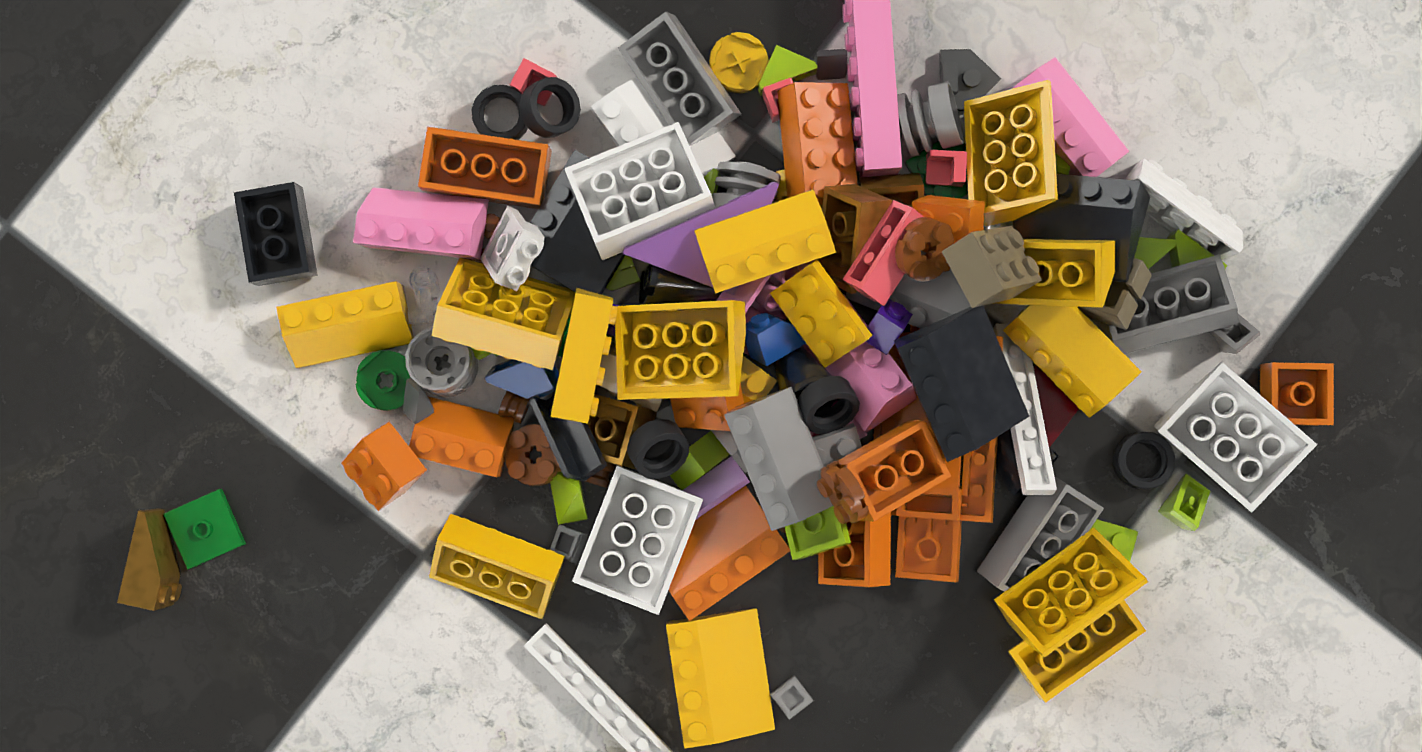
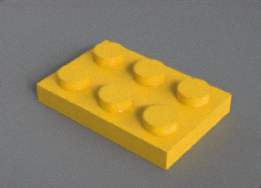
(821, 313)

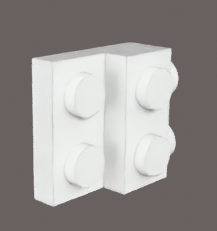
(512, 249)

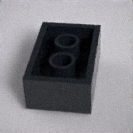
(275, 234)

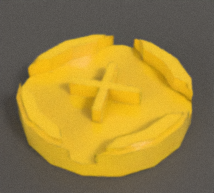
(739, 62)

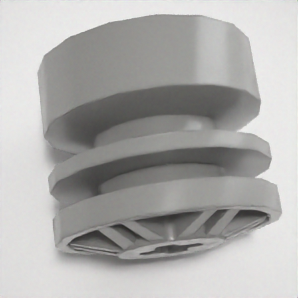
(930, 119)
(741, 179)
(424, 359)

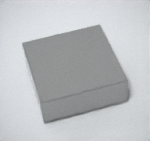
(791, 697)

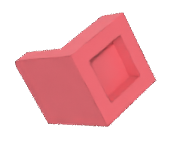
(528, 74)
(771, 97)
(946, 168)

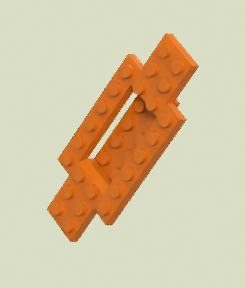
(933, 521)

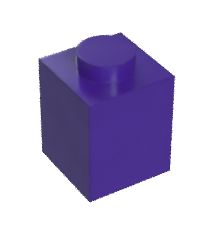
(888, 325)

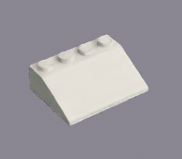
(631, 114)
(639, 189)
(1179, 209)
(1235, 436)
(637, 540)

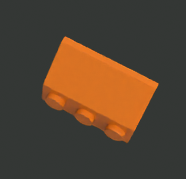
(463, 437)

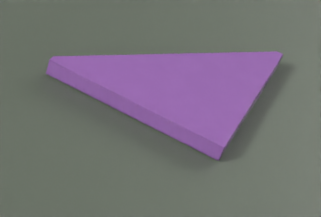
(678, 247)

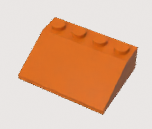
(724, 552)

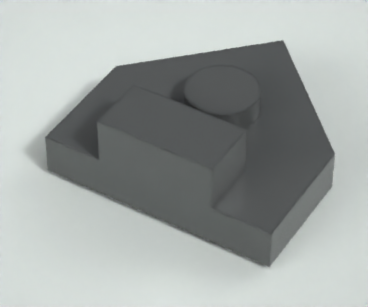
(966, 74)

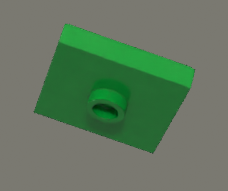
(204, 529)

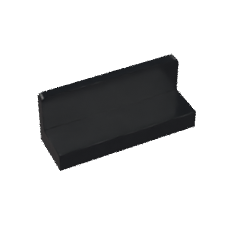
(570, 442)

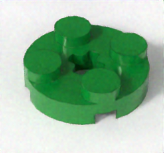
(369, 380)

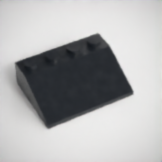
(1092, 211)
(568, 247)
(962, 381)

